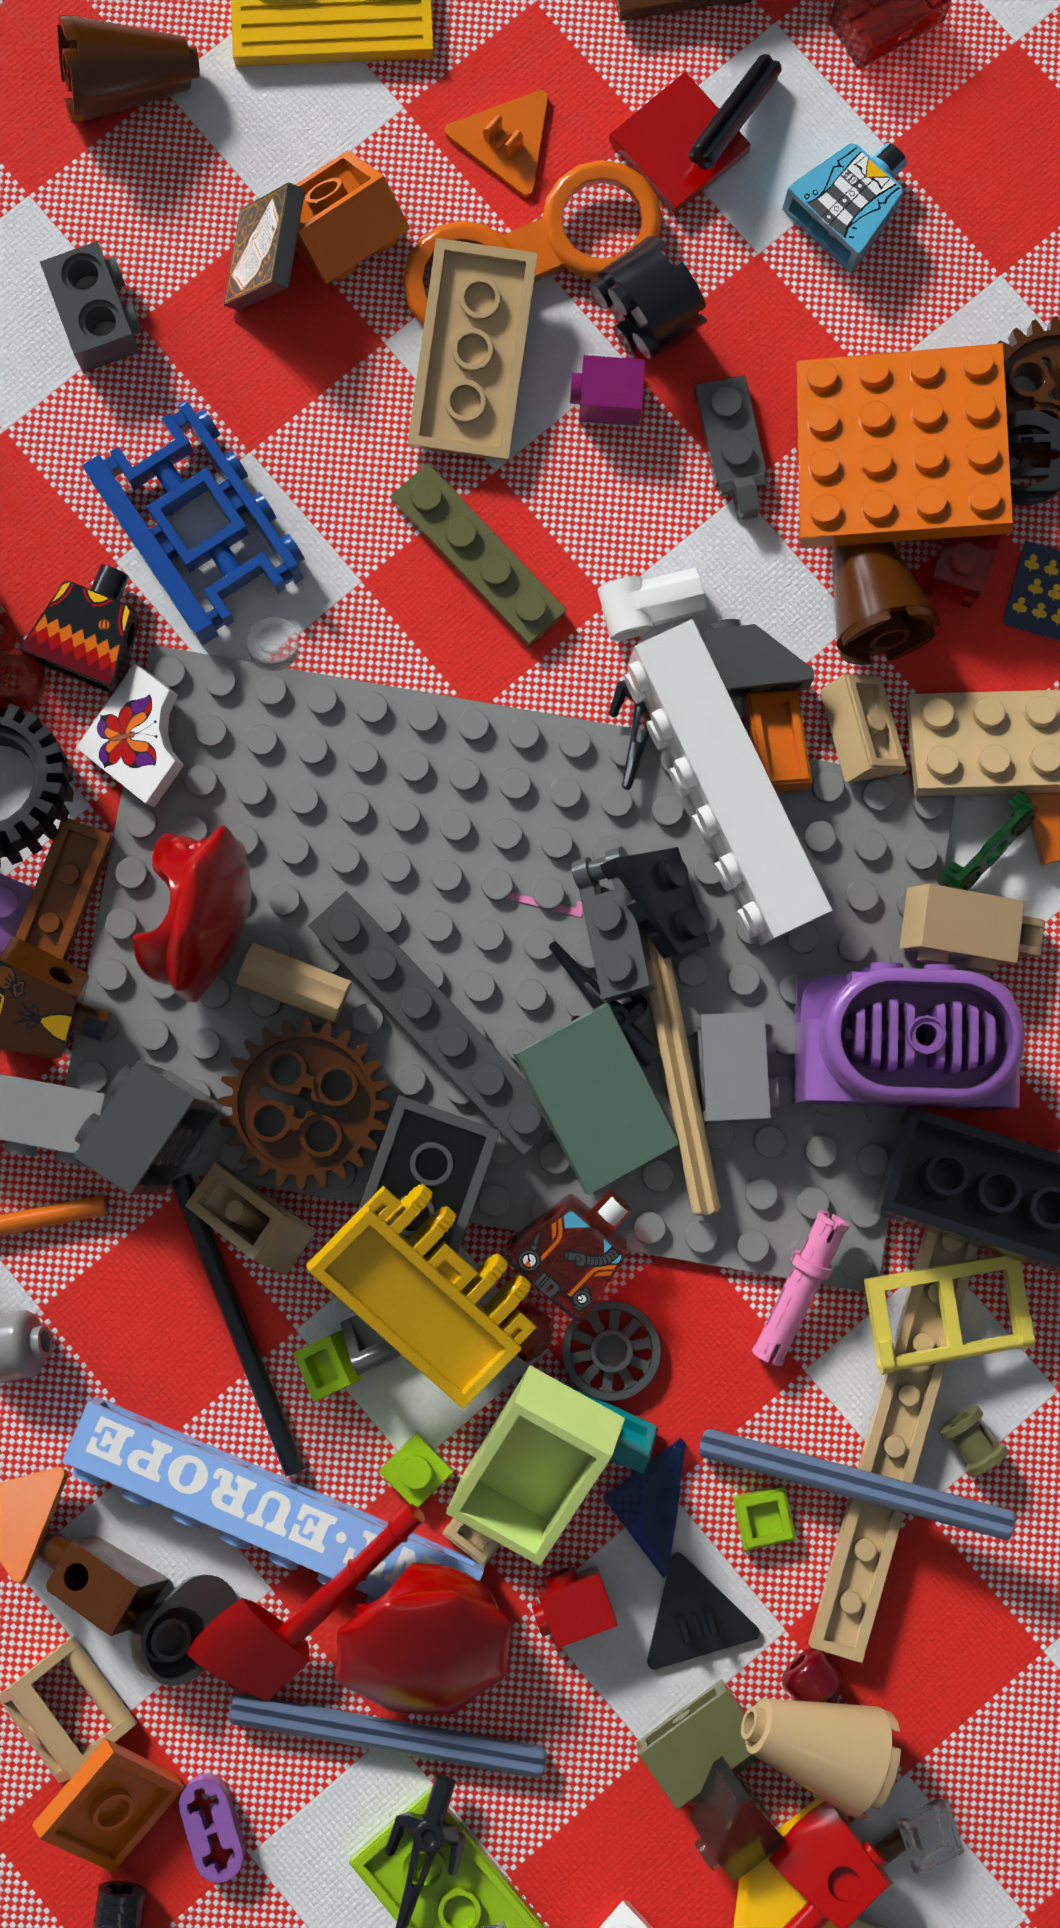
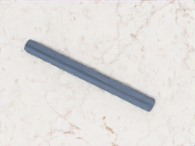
(858, 1484)
(388, 1735)

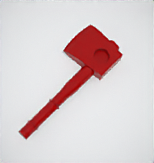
(260, 1651)
(830, 1869)

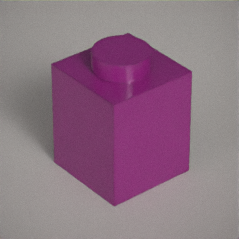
(609, 390)

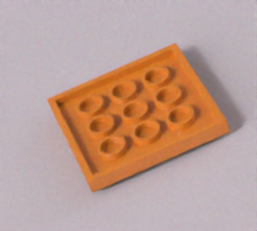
(903, 446)

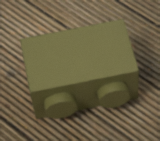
(692, 1740)

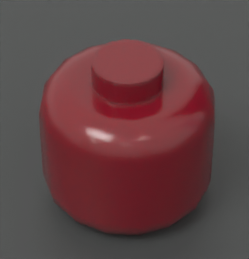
(812, 1677)

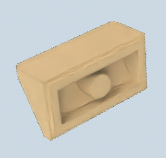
(862, 728)

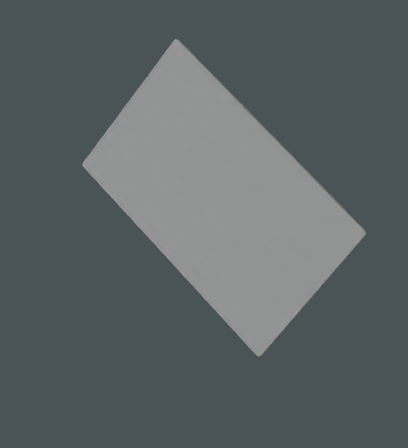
(429, 825)

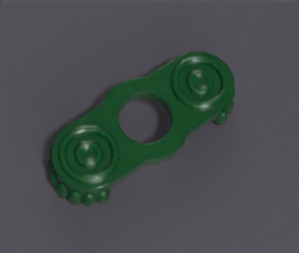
(1021, 818)

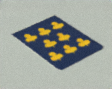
(1036, 592)

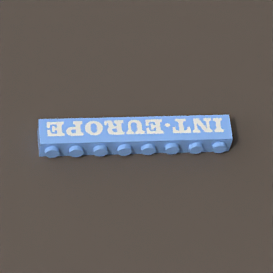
(239, 1499)

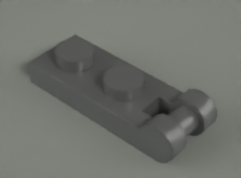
(614, 935)

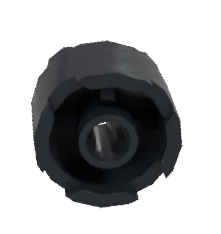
(649, 298)

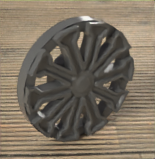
(612, 1351)

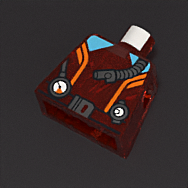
(572, 1251)

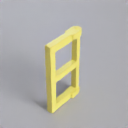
(955, 1349)

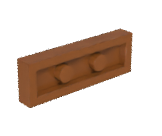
(65, 888)

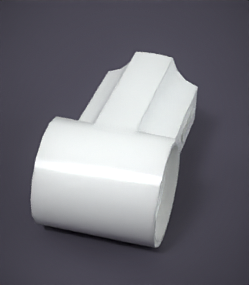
(637, 605)

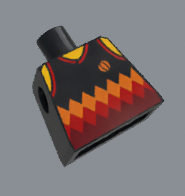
(87, 631)

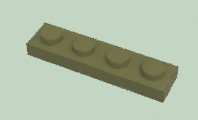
(478, 555)

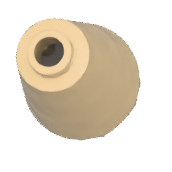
(828, 1749)

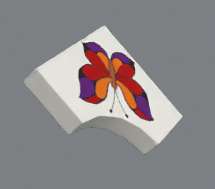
(133, 737)

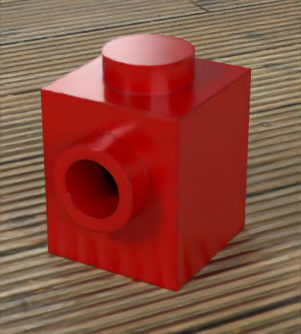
(573, 1606)

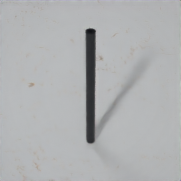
(239, 1331)

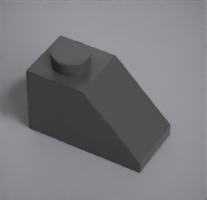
(753, 660)

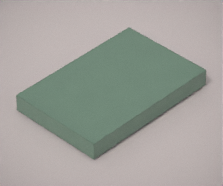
(596, 1098)

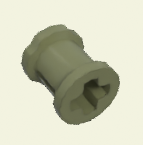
(974, 1441)

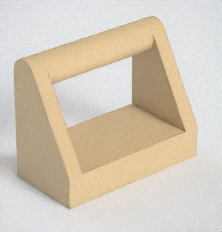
(42, 1727)

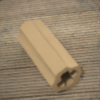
(294, 982)

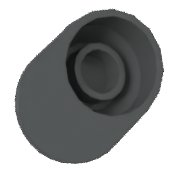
(169, 1628)

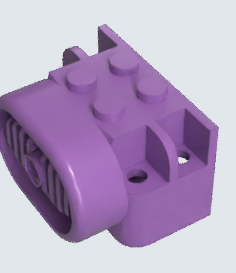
(863, 1049)

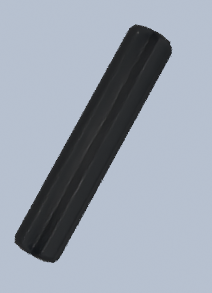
(735, 112)

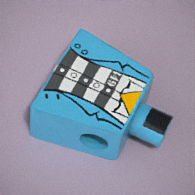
(848, 200)

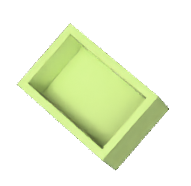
(536, 1465)

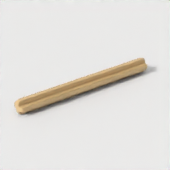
(682, 1088)

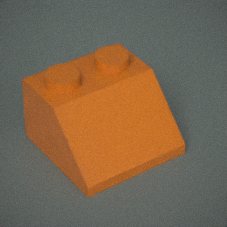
(346, 217)

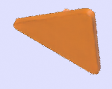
(505, 139)
(24, 1518)

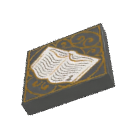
(264, 247)

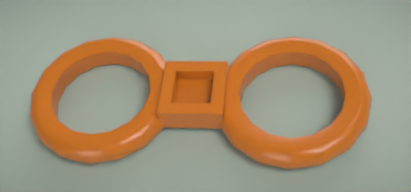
(544, 235)

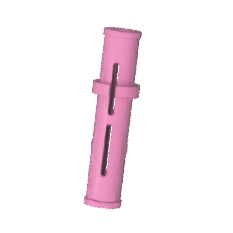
(809, 1270)

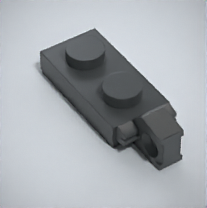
(732, 442)

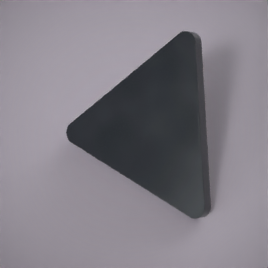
(694, 1618)

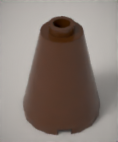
(120, 66)
(878, 604)

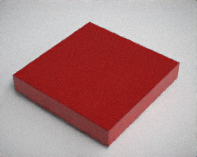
(661, 136)

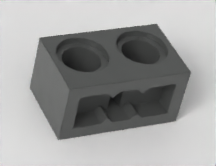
(87, 308)

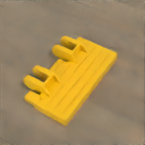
(330, 31)
(425, 1303)

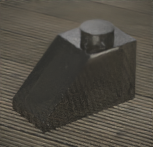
(733, 1823)

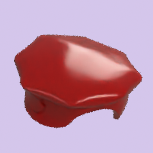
(205, 912)
(425, 1642)

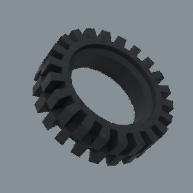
(49, 784)

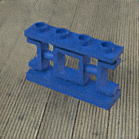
(162, 542)

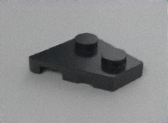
(661, 899)

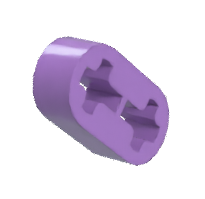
(200, 1832)

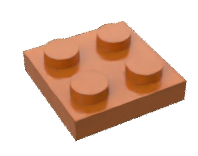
(108, 1805)

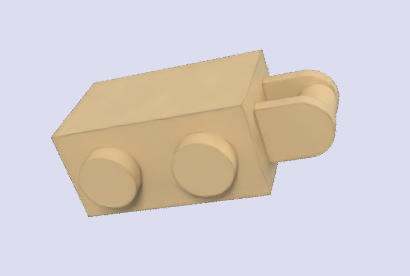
(968, 927)

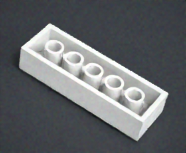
(725, 783)

